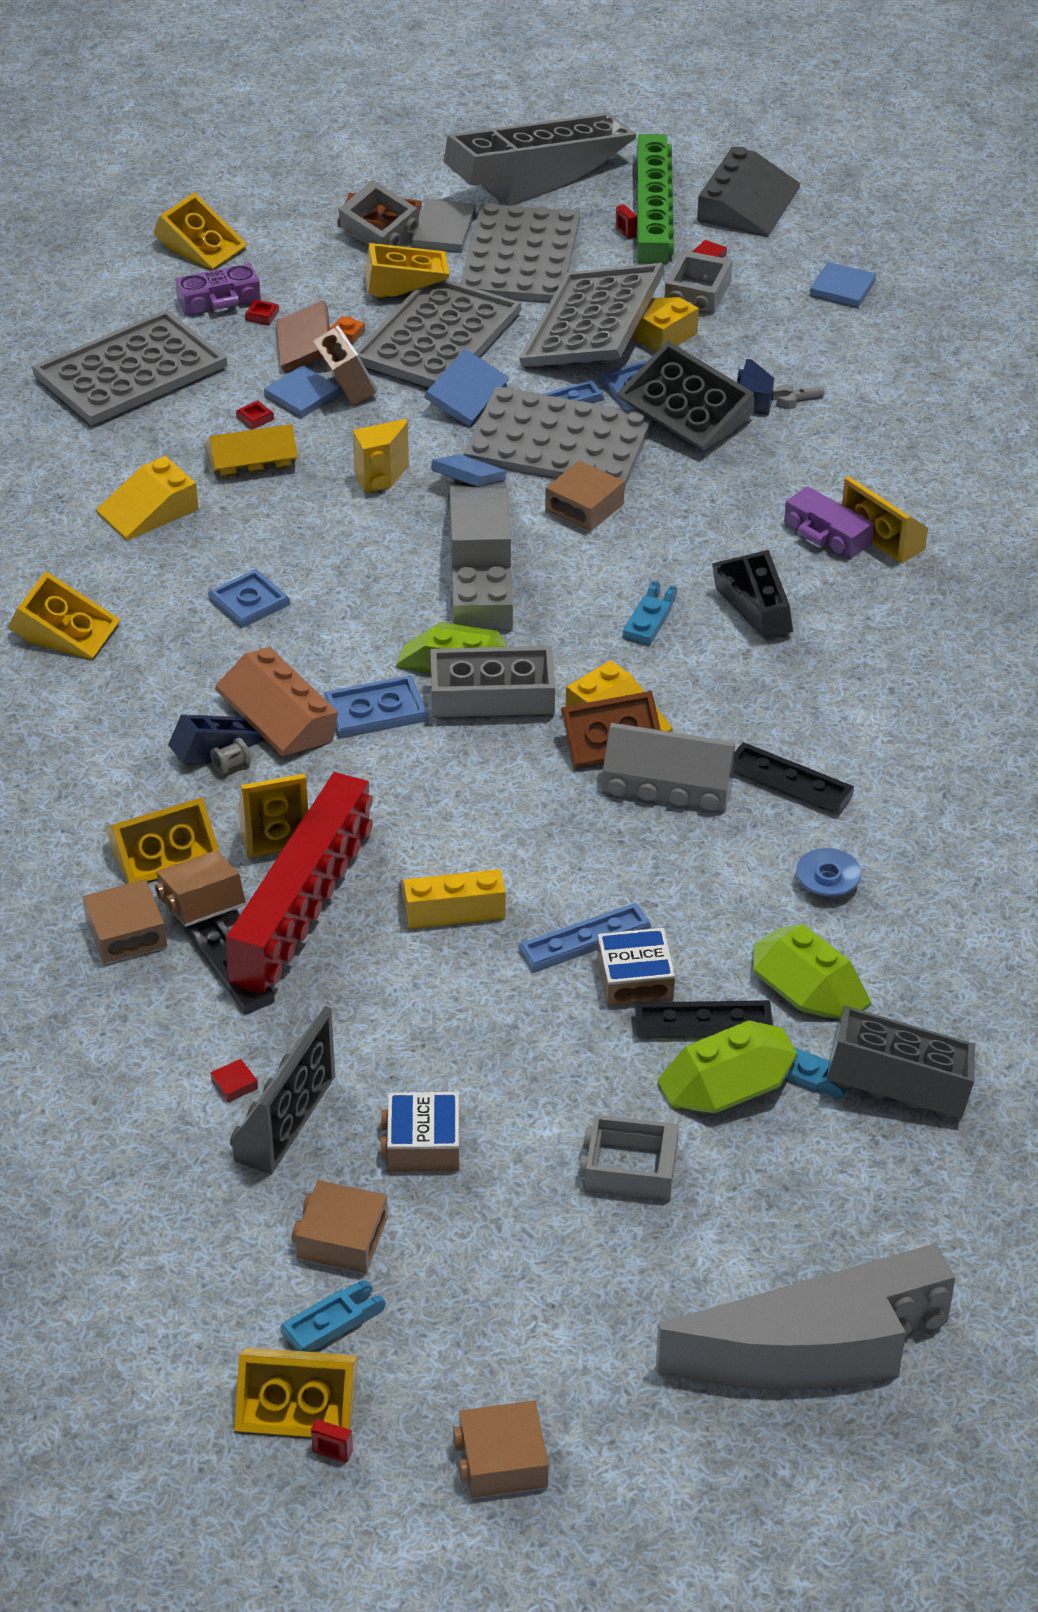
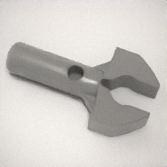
(787, 397)

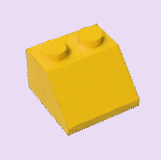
(380, 454)

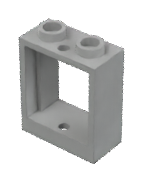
(364, 202)
(702, 268)
(636, 1135)

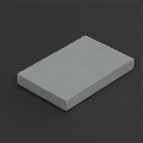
(444, 225)

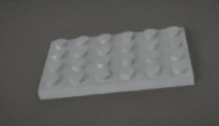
(520, 251)
(592, 315)
(434, 329)
(129, 367)
(553, 433)

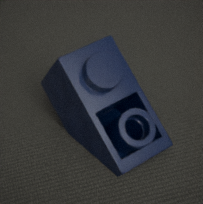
(760, 382)

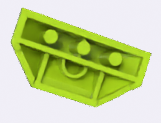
(444, 635)
(808, 972)
(728, 1068)

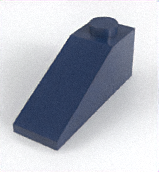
(200, 734)

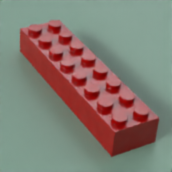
(298, 883)

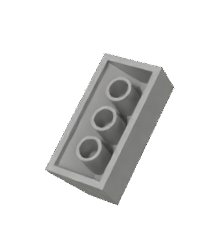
(492, 681)
(668, 767)

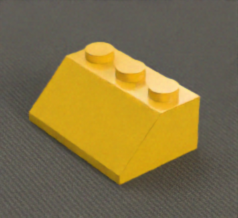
(252, 449)
(893, 529)
(161, 839)
(454, 898)
(291, 1389)

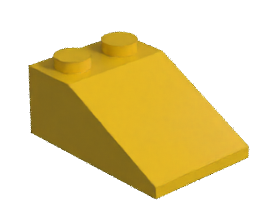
(198, 233)
(402, 269)
(666, 320)
(150, 499)
(62, 619)
(605, 683)
(271, 813)

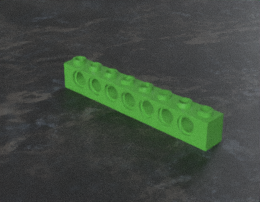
(654, 199)

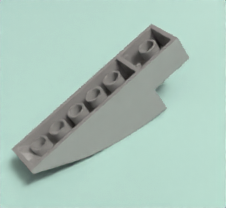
(536, 156)
(481, 556)
(816, 1331)

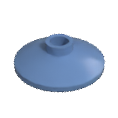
(828, 872)

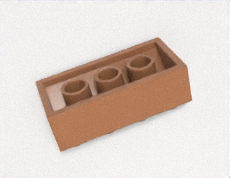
(278, 702)

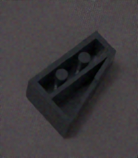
(755, 592)

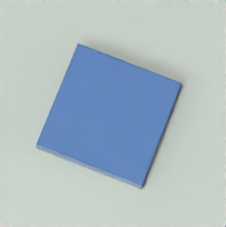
(843, 284)
(302, 391)
(468, 470)
(249, 598)

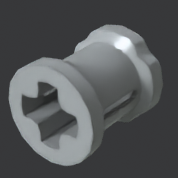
(220, 756)

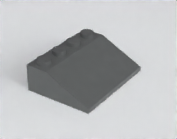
(746, 193)
(688, 397)
(902, 1063)
(287, 1098)

